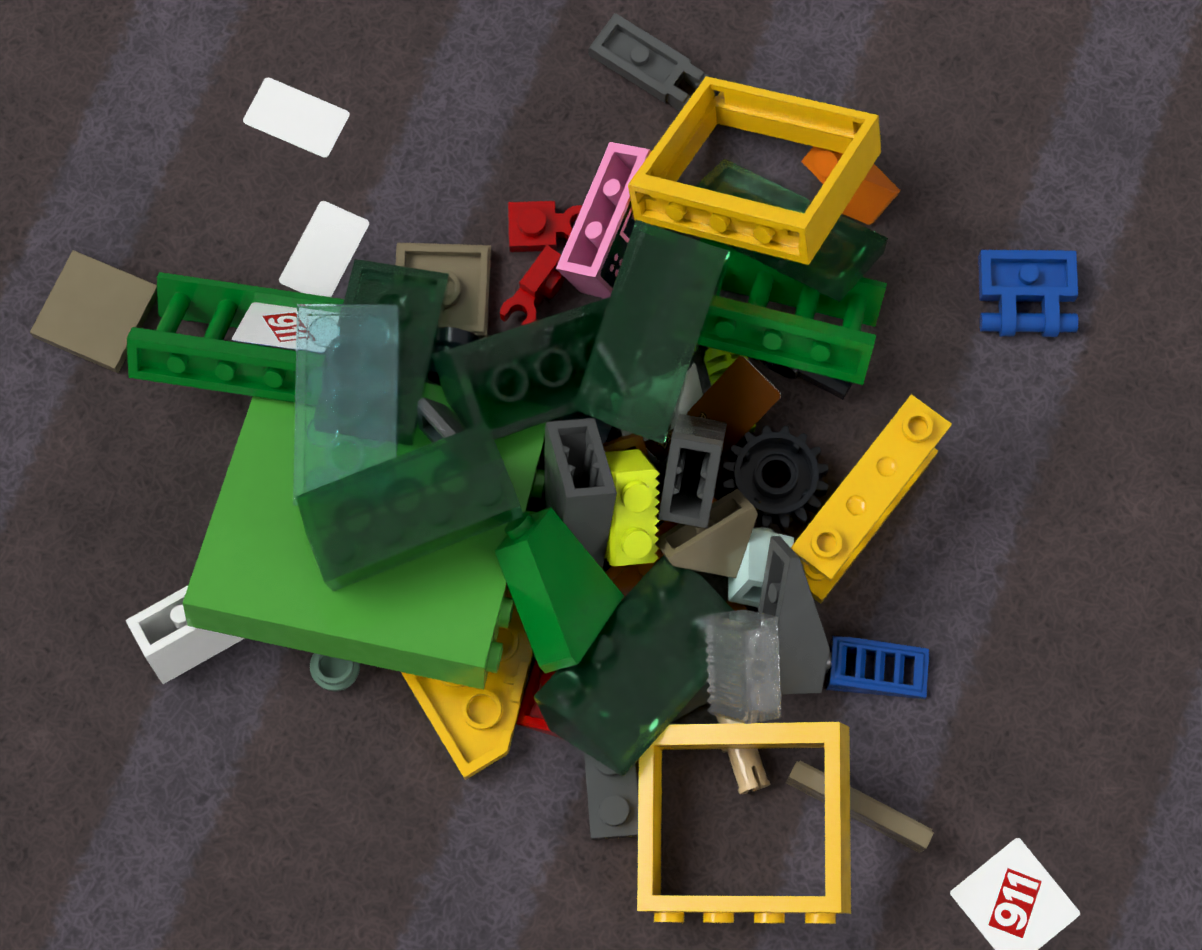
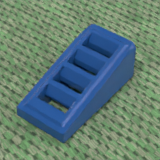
(838, 681)

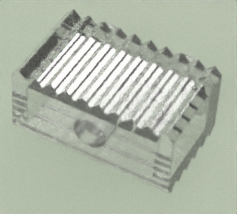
(743, 666)

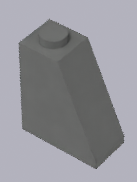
(692, 470)
(579, 482)

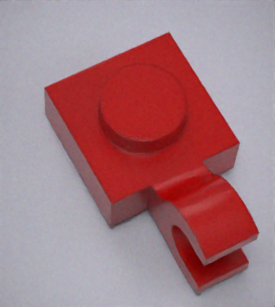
(538, 282)

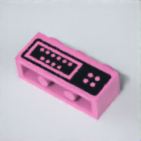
(604, 224)

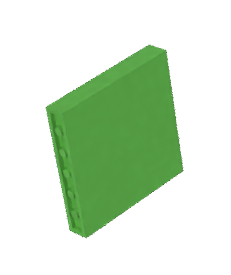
(418, 618)

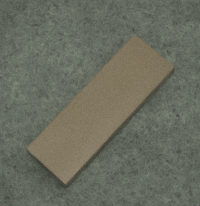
(865, 809)

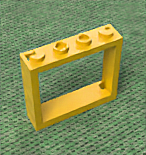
(743, 222)
(767, 909)

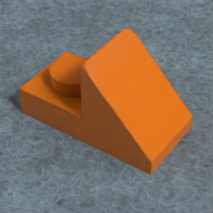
(872, 195)

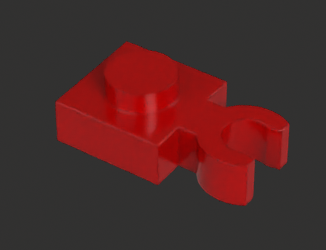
(537, 225)

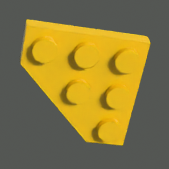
(474, 721)

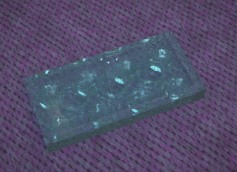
(344, 391)

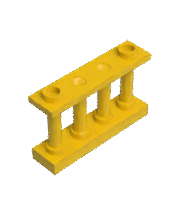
(869, 495)

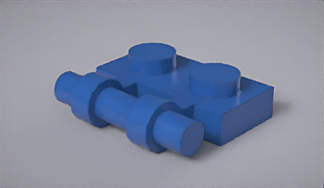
(1028, 277)

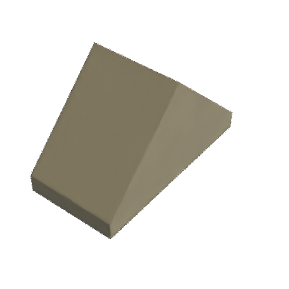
(714, 548)

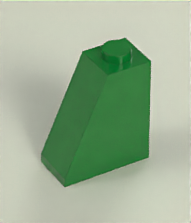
(555, 588)

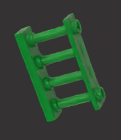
(789, 338)
(210, 360)

